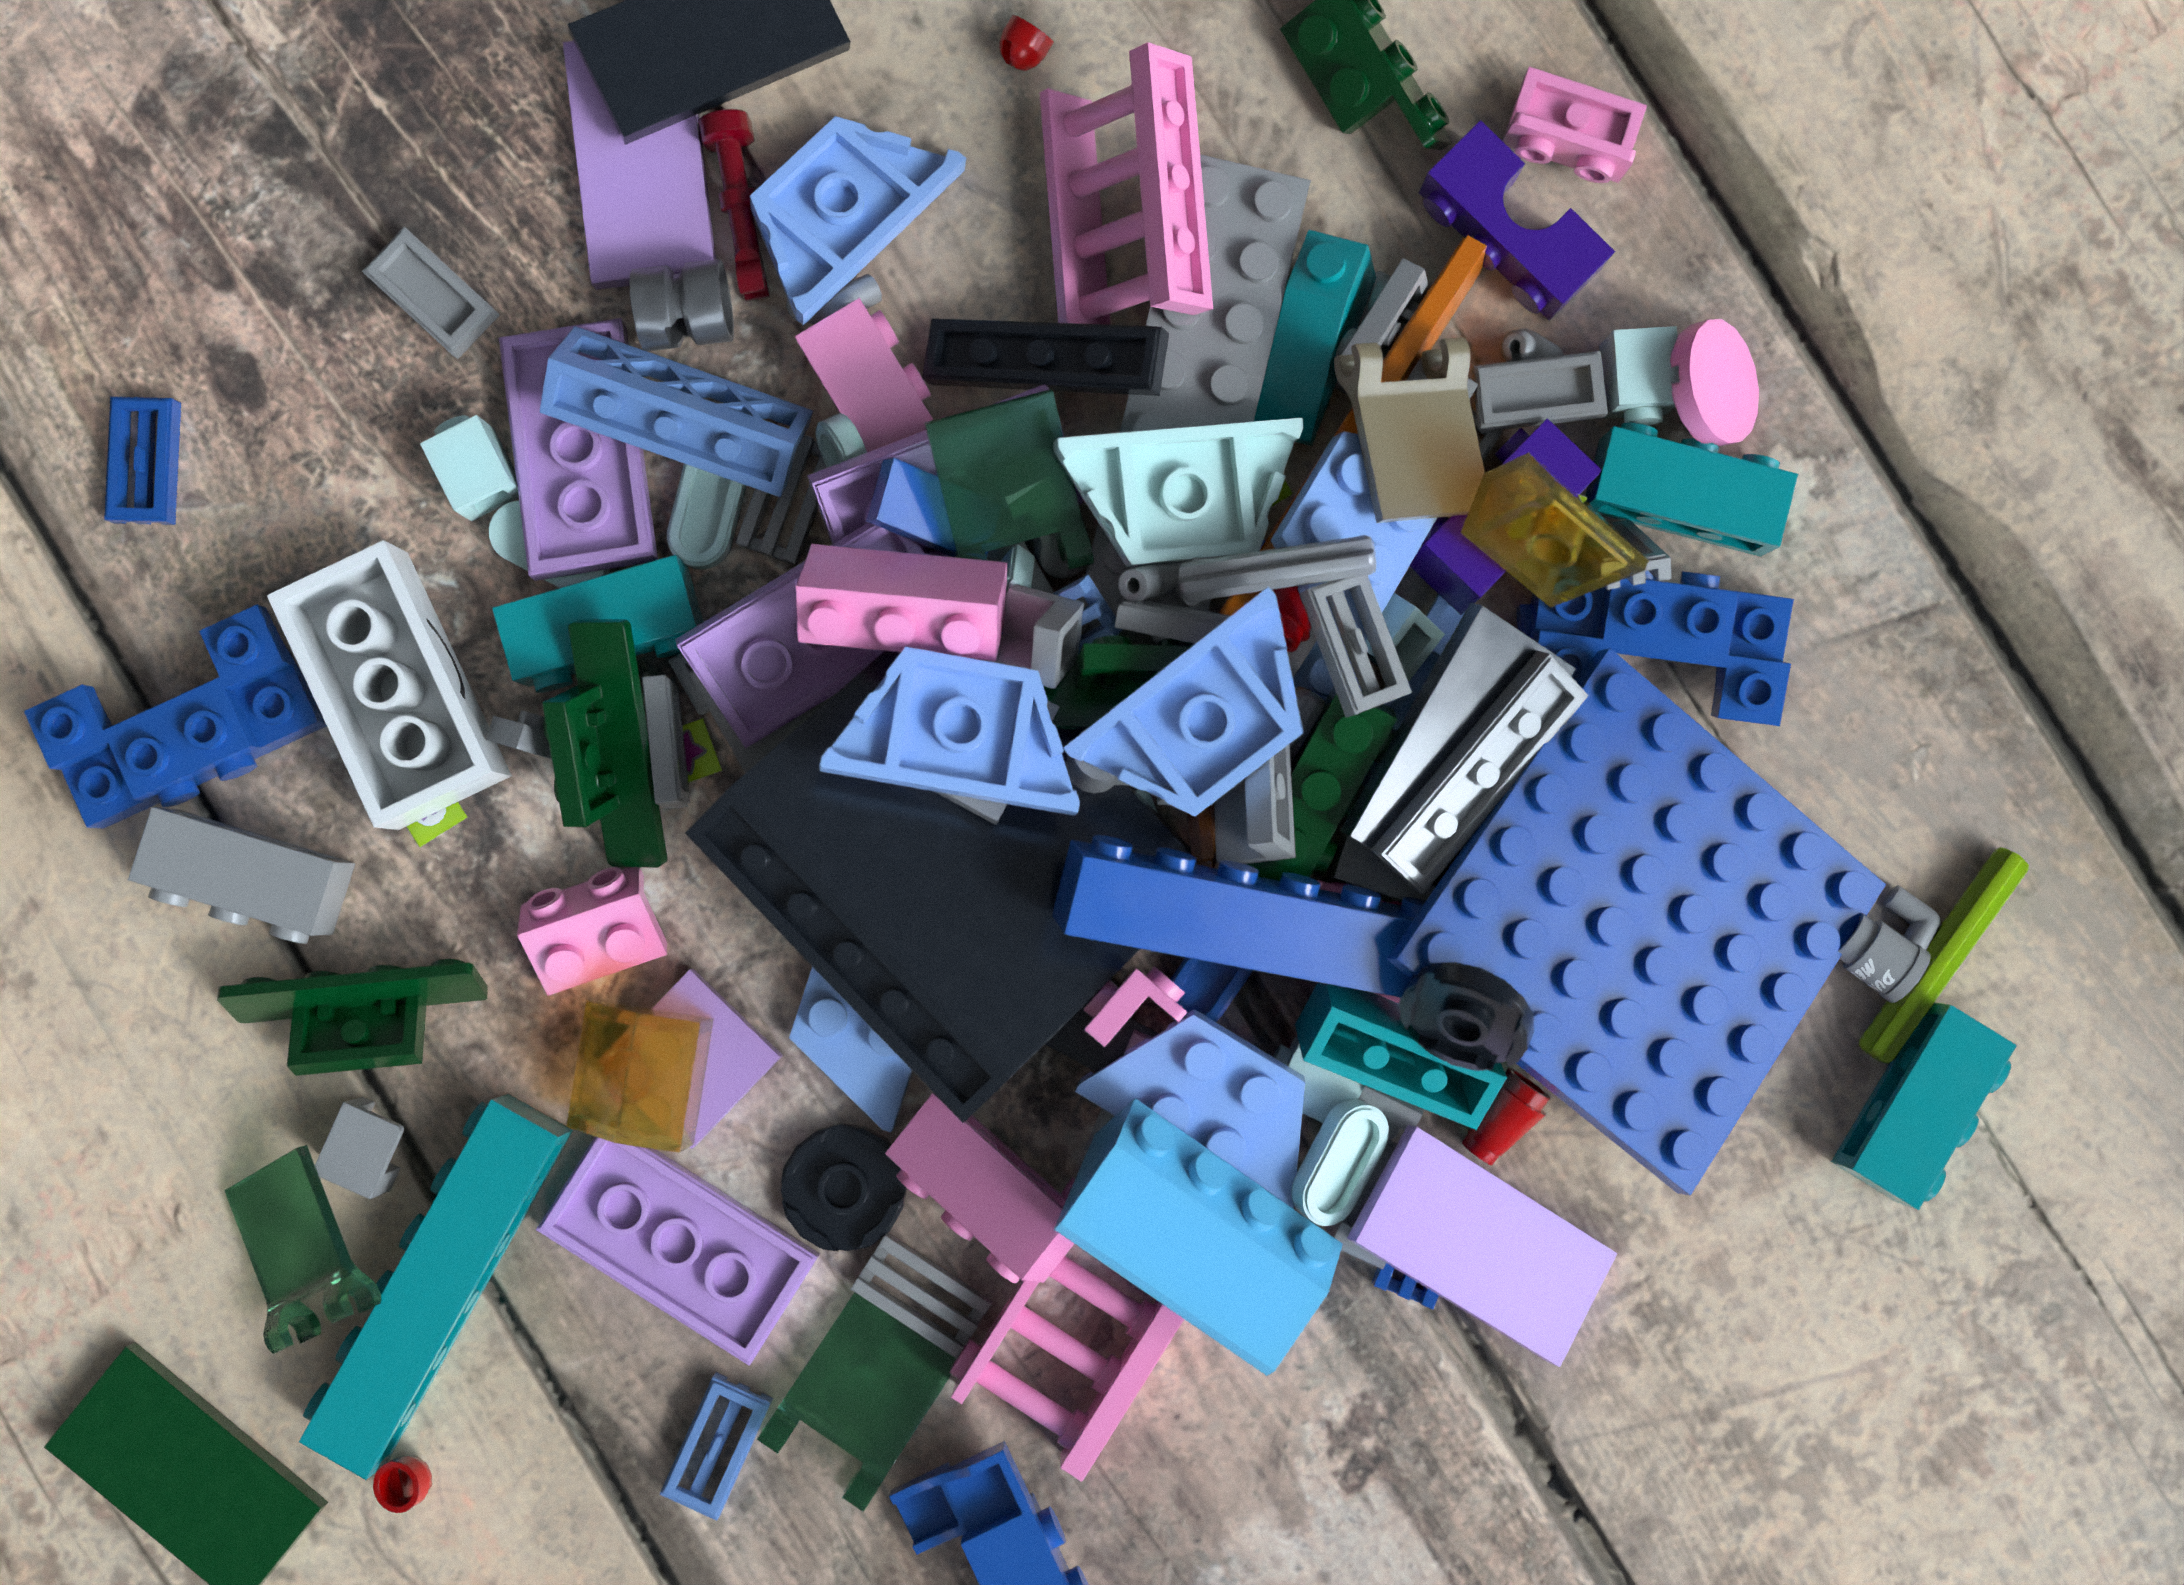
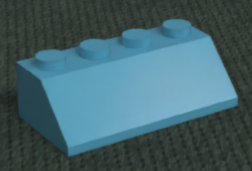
(1199, 1236)

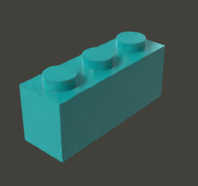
(1691, 489)
(652, 596)
(1368, 1043)
(1925, 1106)

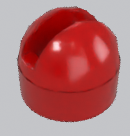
(1023, 44)
(402, 1483)

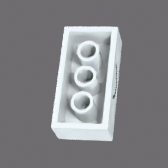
(388, 686)

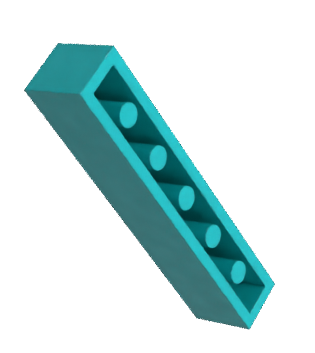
(434, 1285)

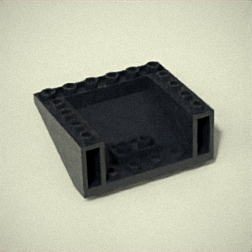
(921, 905)

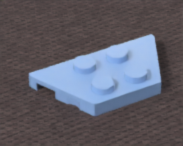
(843, 205)
(1339, 506)
(1204, 715)
(958, 732)
(850, 1052)
(1215, 1092)

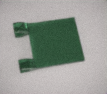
(1005, 479)
(296, 1249)
(864, 1392)

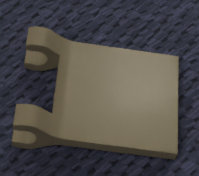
(1415, 433)

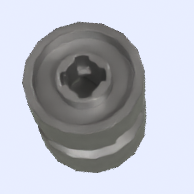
(681, 305)

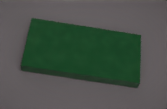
(185, 1472)

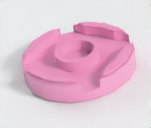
(1716, 383)

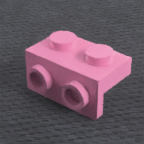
(1574, 126)
(590, 929)
(1116, 1004)

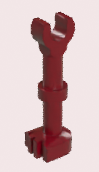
(726, 134)

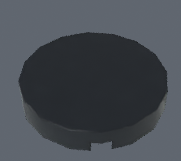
(1467, 1016)
(842, 1188)

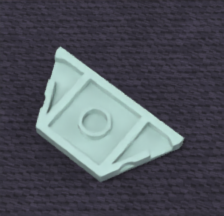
(1182, 488)

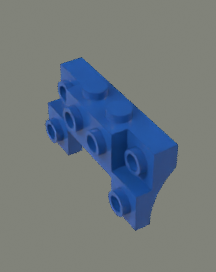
(1682, 623)
(188, 740)
(994, 1513)

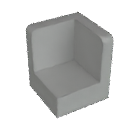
(1040, 633)
(360, 1150)

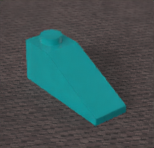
(1317, 310)

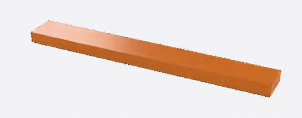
(1417, 336)

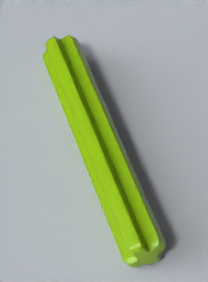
(1948, 951)

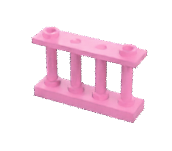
(1169, 184)
(1113, 1378)

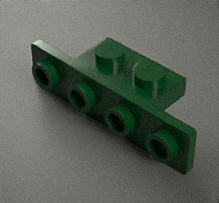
(1361, 68)
(1107, 675)
(604, 748)
(354, 1017)

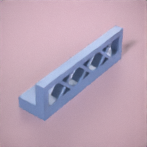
(672, 415)

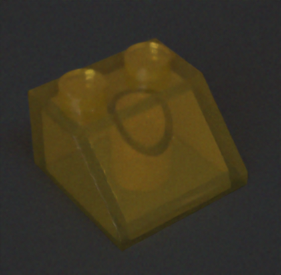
(1547, 533)
(639, 1076)

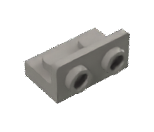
(1387, 309)

